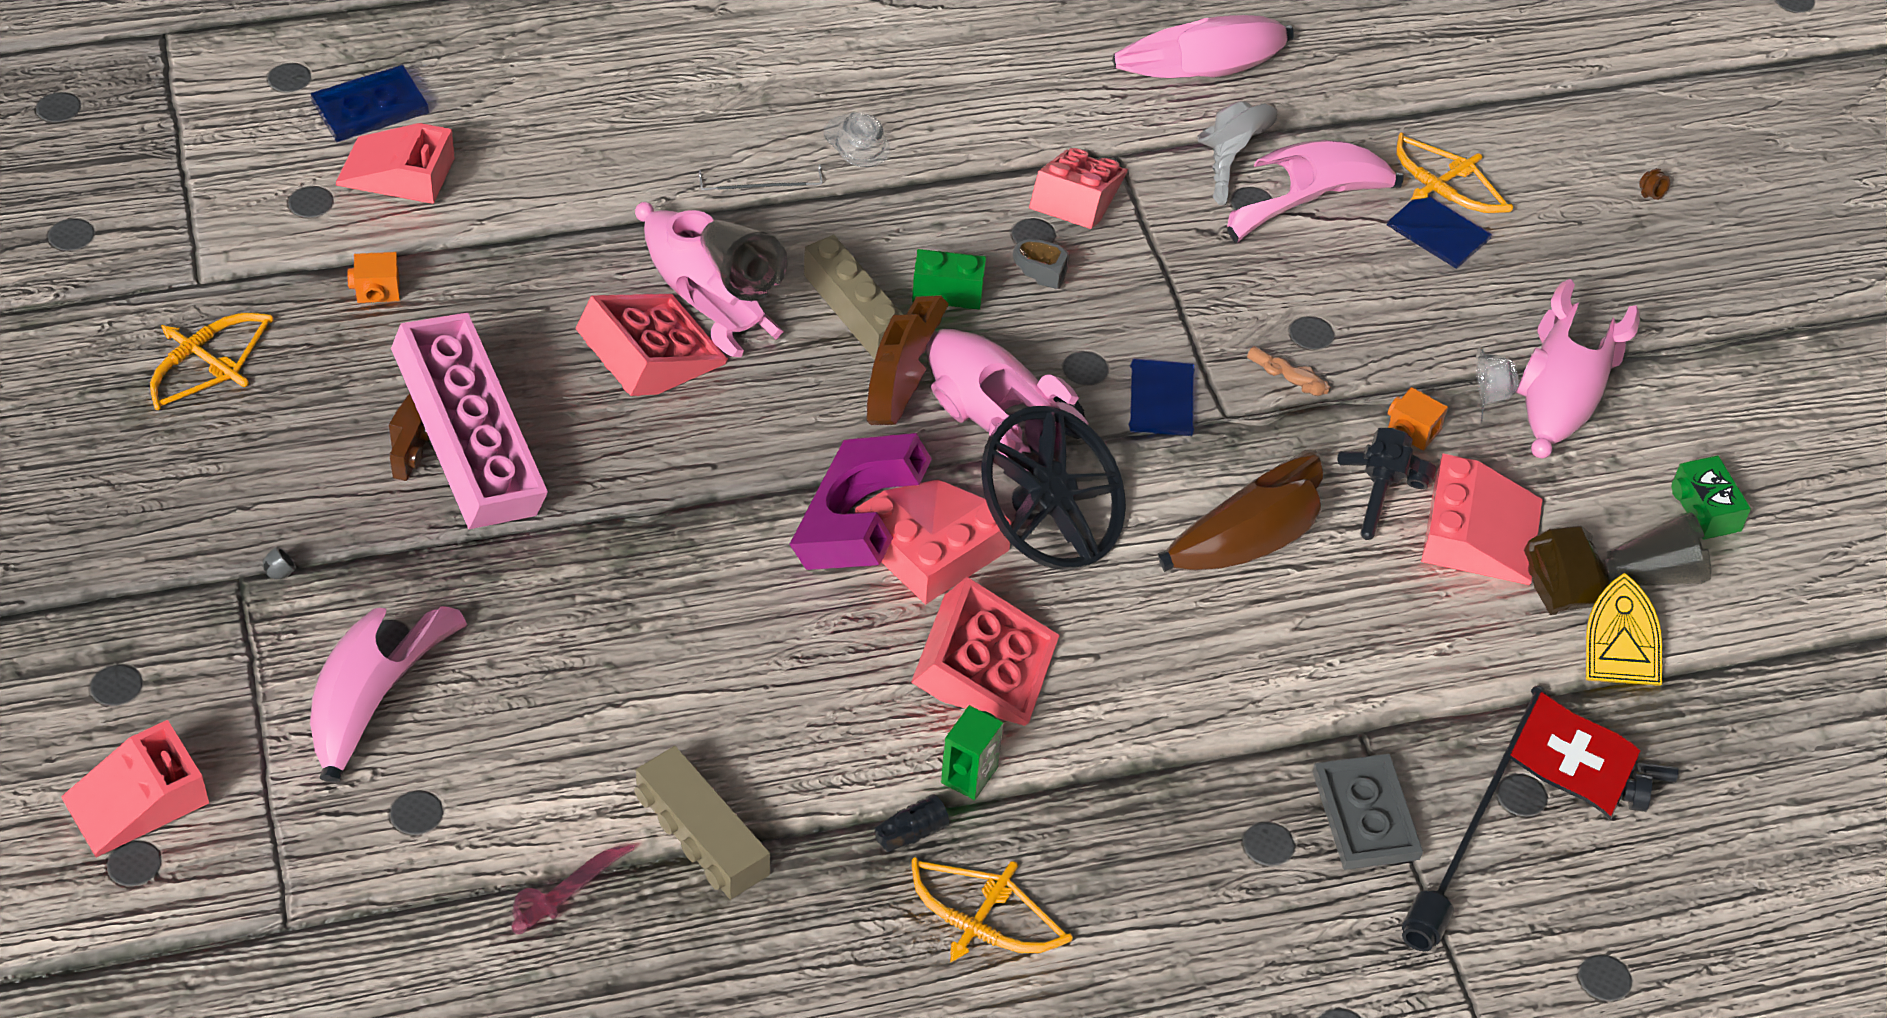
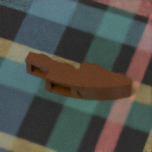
(897, 362)
(407, 439)

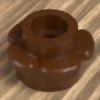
(1654, 184)

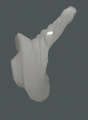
(1230, 134)

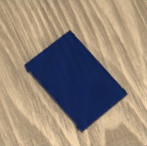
(1439, 230)
(1161, 397)

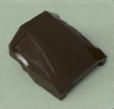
(1566, 569)

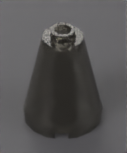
(744, 258)
(1663, 555)

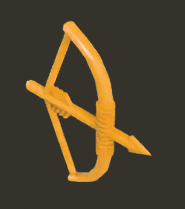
(1459, 167)
(193, 344)
(994, 894)

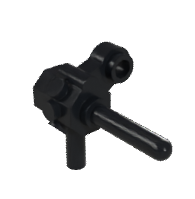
(1386, 463)

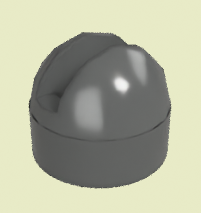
(278, 563)

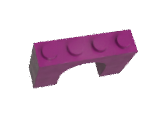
(861, 466)

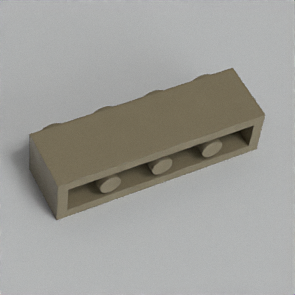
(849, 291)
(702, 823)

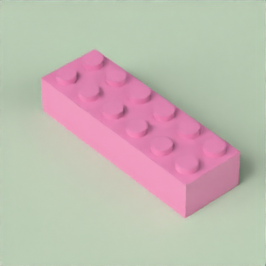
(468, 420)

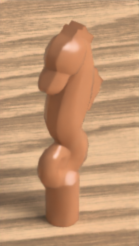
(1298, 375)

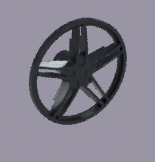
(1050, 489)

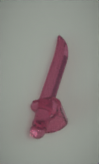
(548, 903)

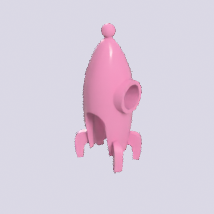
(685, 267)
(1565, 378)
(984, 380)

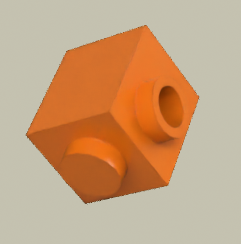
(375, 277)
(1417, 416)

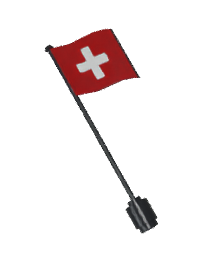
(1557, 750)

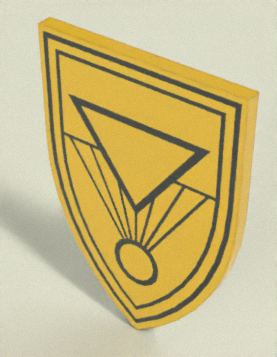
(1624, 637)

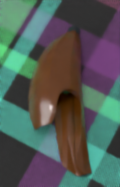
(1253, 520)

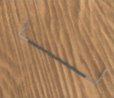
(761, 185)

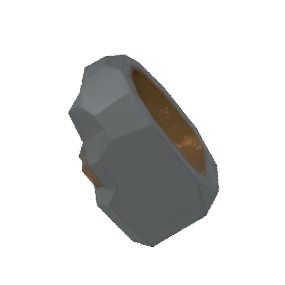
(1042, 261)

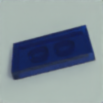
(369, 103)

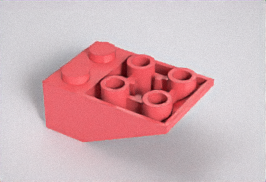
(400, 162)
(1077, 187)
(136, 790)

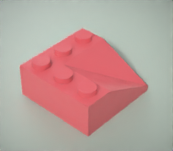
(937, 535)

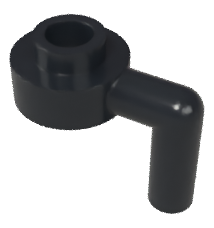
(1639, 786)

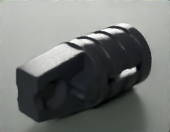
(912, 823)

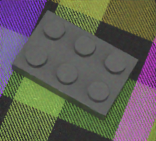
(1367, 811)

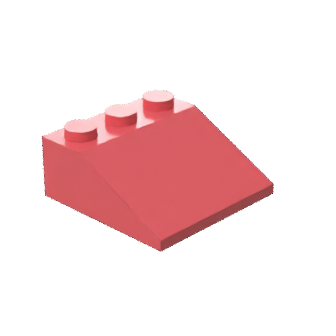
(647, 341)
(1480, 521)
(985, 654)

